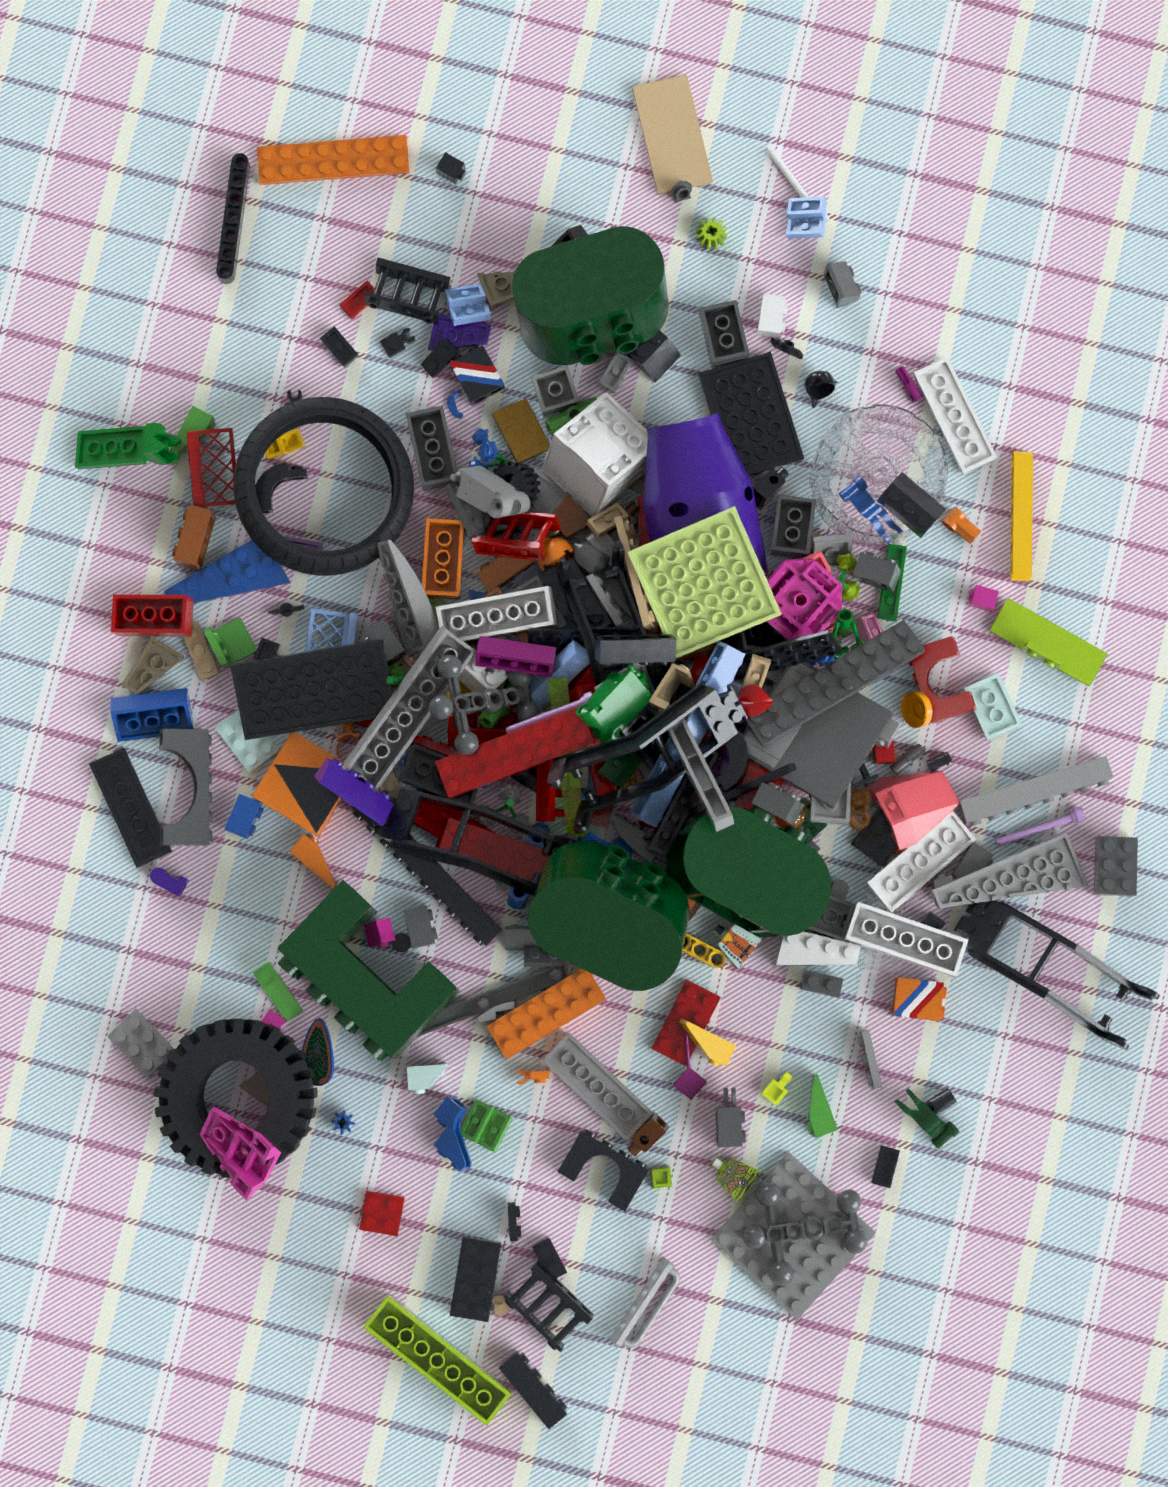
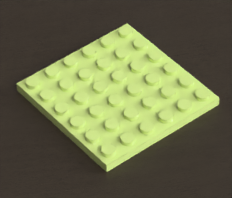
(705, 582)

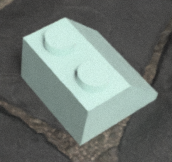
(424, 1077)

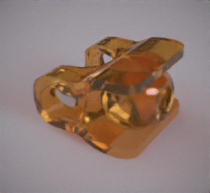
(859, 806)

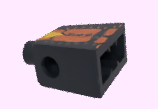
(769, 486)

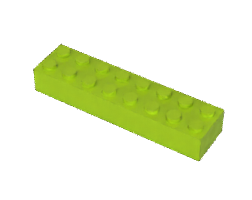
(437, 1359)

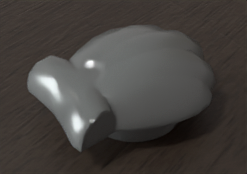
(681, 190)

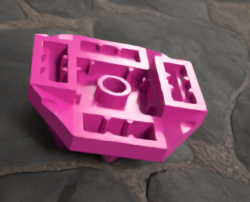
(820, 598)

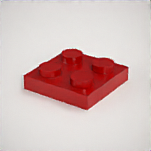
(382, 1213)

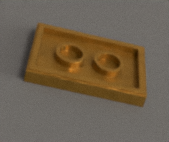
(521, 431)

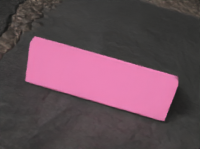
(868, 627)

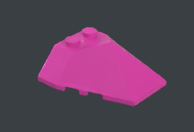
(241, 1150)

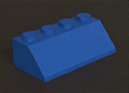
(148, 713)

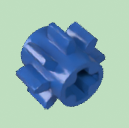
(347, 1118)

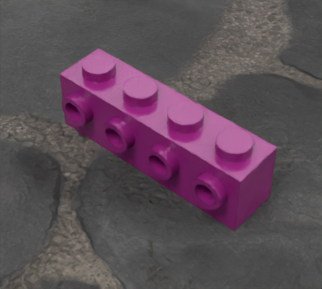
(494, 652)

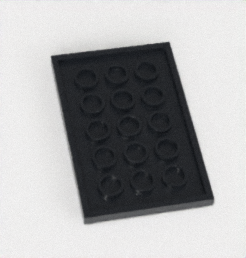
(753, 412)

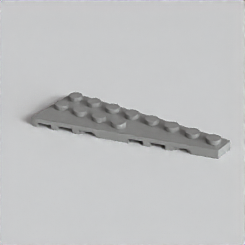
(1032, 871)

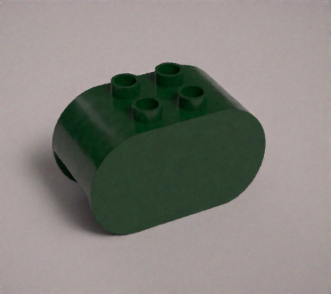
(591, 296)
(751, 872)
(610, 915)

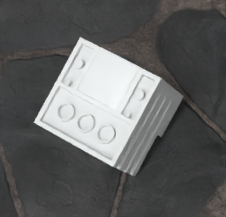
(598, 455)

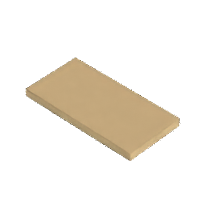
(672, 133)

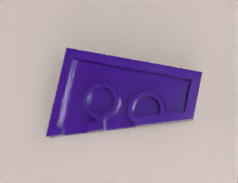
(460, 335)

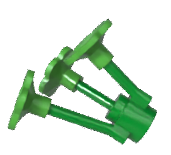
(844, 625)

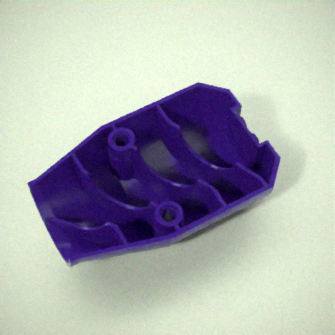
(694, 476)

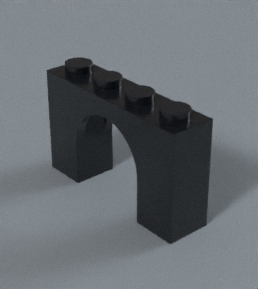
(631, 1172)

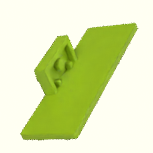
(1048, 642)

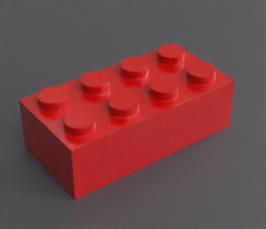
(152, 615)

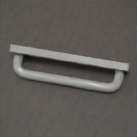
(629, 1320)

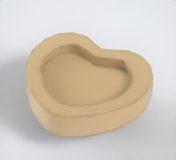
(500, 1306)

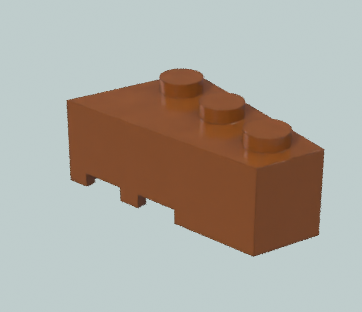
(502, 571)

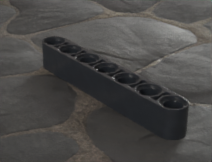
(233, 209)

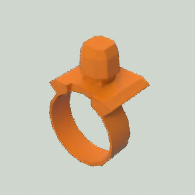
(348, 729)

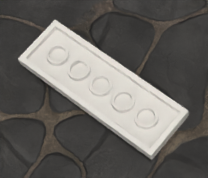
(955, 415)
(920, 862)

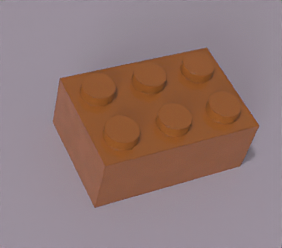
(194, 537)

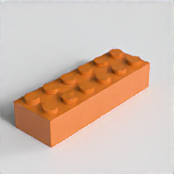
(546, 1012)

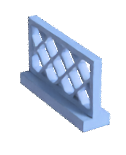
(348, 628)

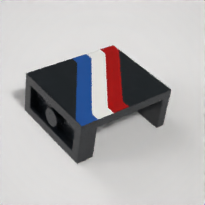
(477, 374)

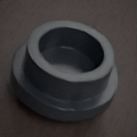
(402, 942)

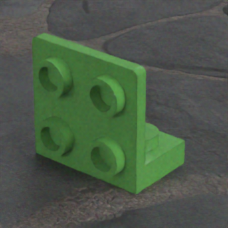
(231, 642)

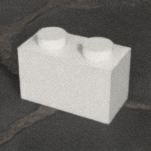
(772, 315)

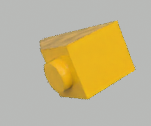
(710, 1045)

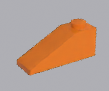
(312, 856)

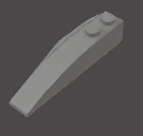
(412, 609)

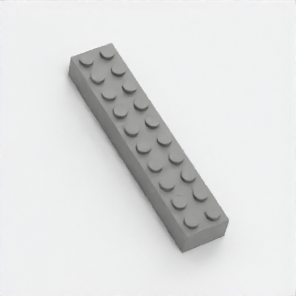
(405, 710)

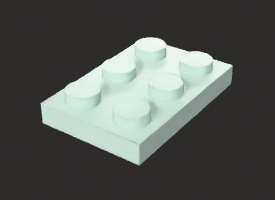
(994, 707)
(250, 752)

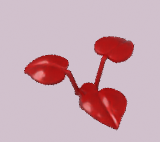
(751, 696)

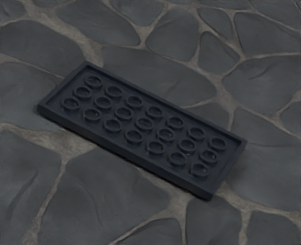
(312, 689)

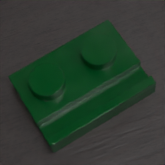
(620, 768)

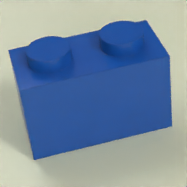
(244, 816)

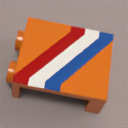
(918, 999)

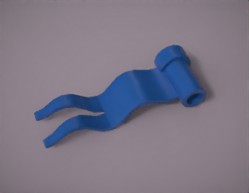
(867, 507)

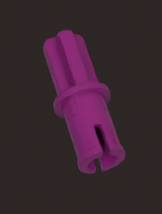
(909, 385)

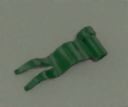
(929, 1121)

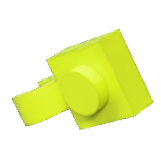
(775, 1090)

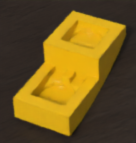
(286, 444)

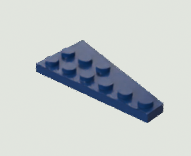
(233, 574)

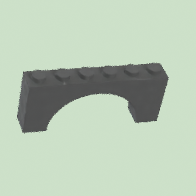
(193, 749)

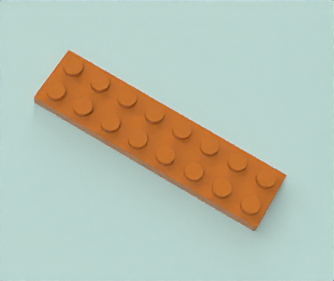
(333, 160)

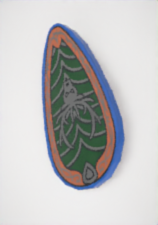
(319, 1052)

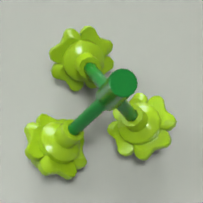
(850, 588)

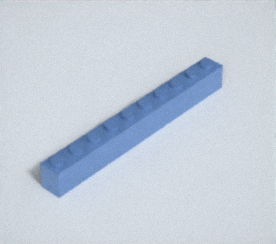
(717, 675)

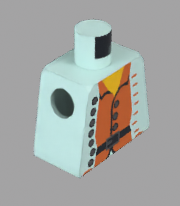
(736, 943)

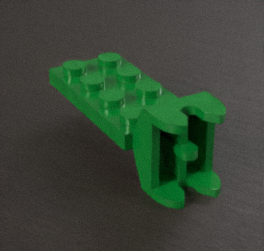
(125, 447)

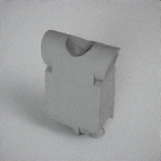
(489, 492)

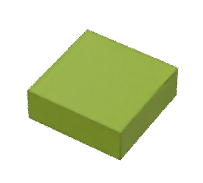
(661, 1177)

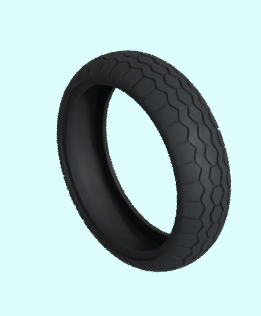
(334, 412)

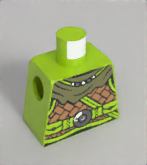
(735, 1176)

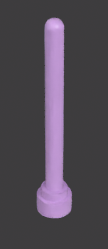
(541, 717)
(1076, 815)

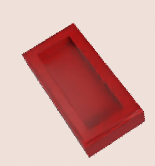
(355, 302)

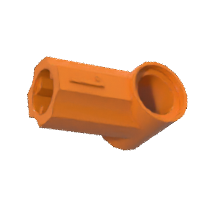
(957, 522)

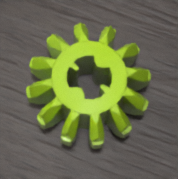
(714, 228)

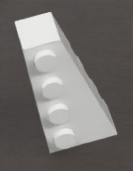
(815, 950)

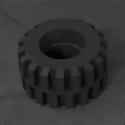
(525, 475)

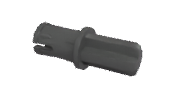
(907, 759)

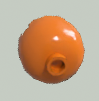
(554, 549)

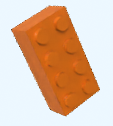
(443, 558)

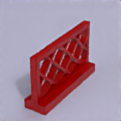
(195, 467)

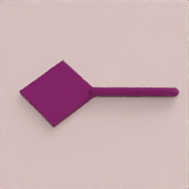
(689, 1082)

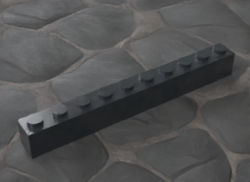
(445, 889)

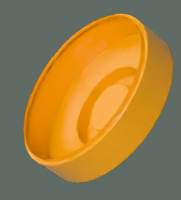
(916, 709)

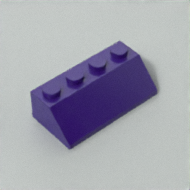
(354, 791)

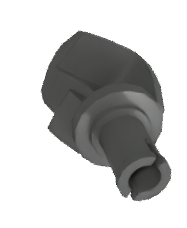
(589, 557)

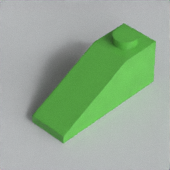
(194, 421)
(278, 991)
(820, 1115)

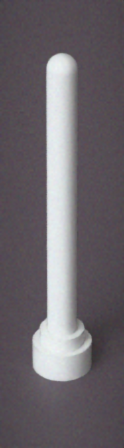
(789, 176)

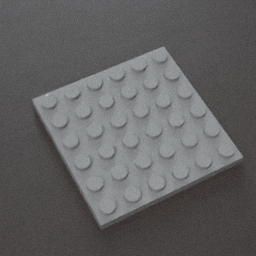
(813, 1261)

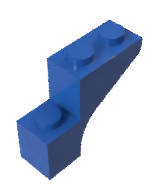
(451, 1141)

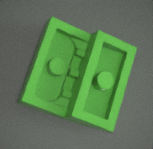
(485, 1125)

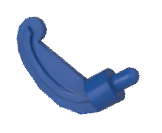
(452, 405)

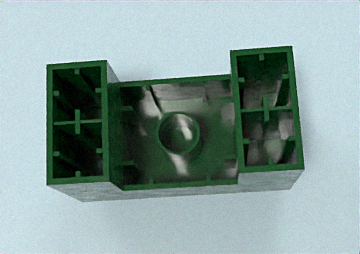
(340, 977)

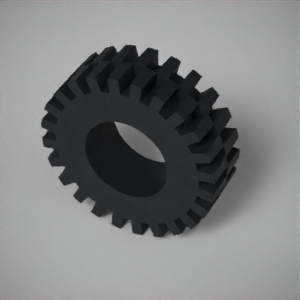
(234, 1040)

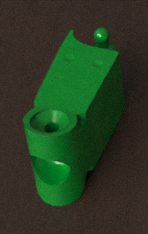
(615, 703)

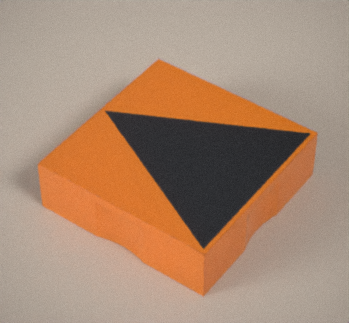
(293, 789)

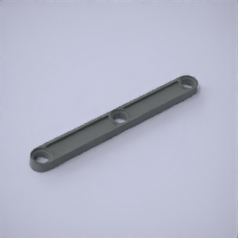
(495, 997)

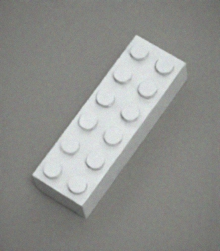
(499, 614)
(906, 939)

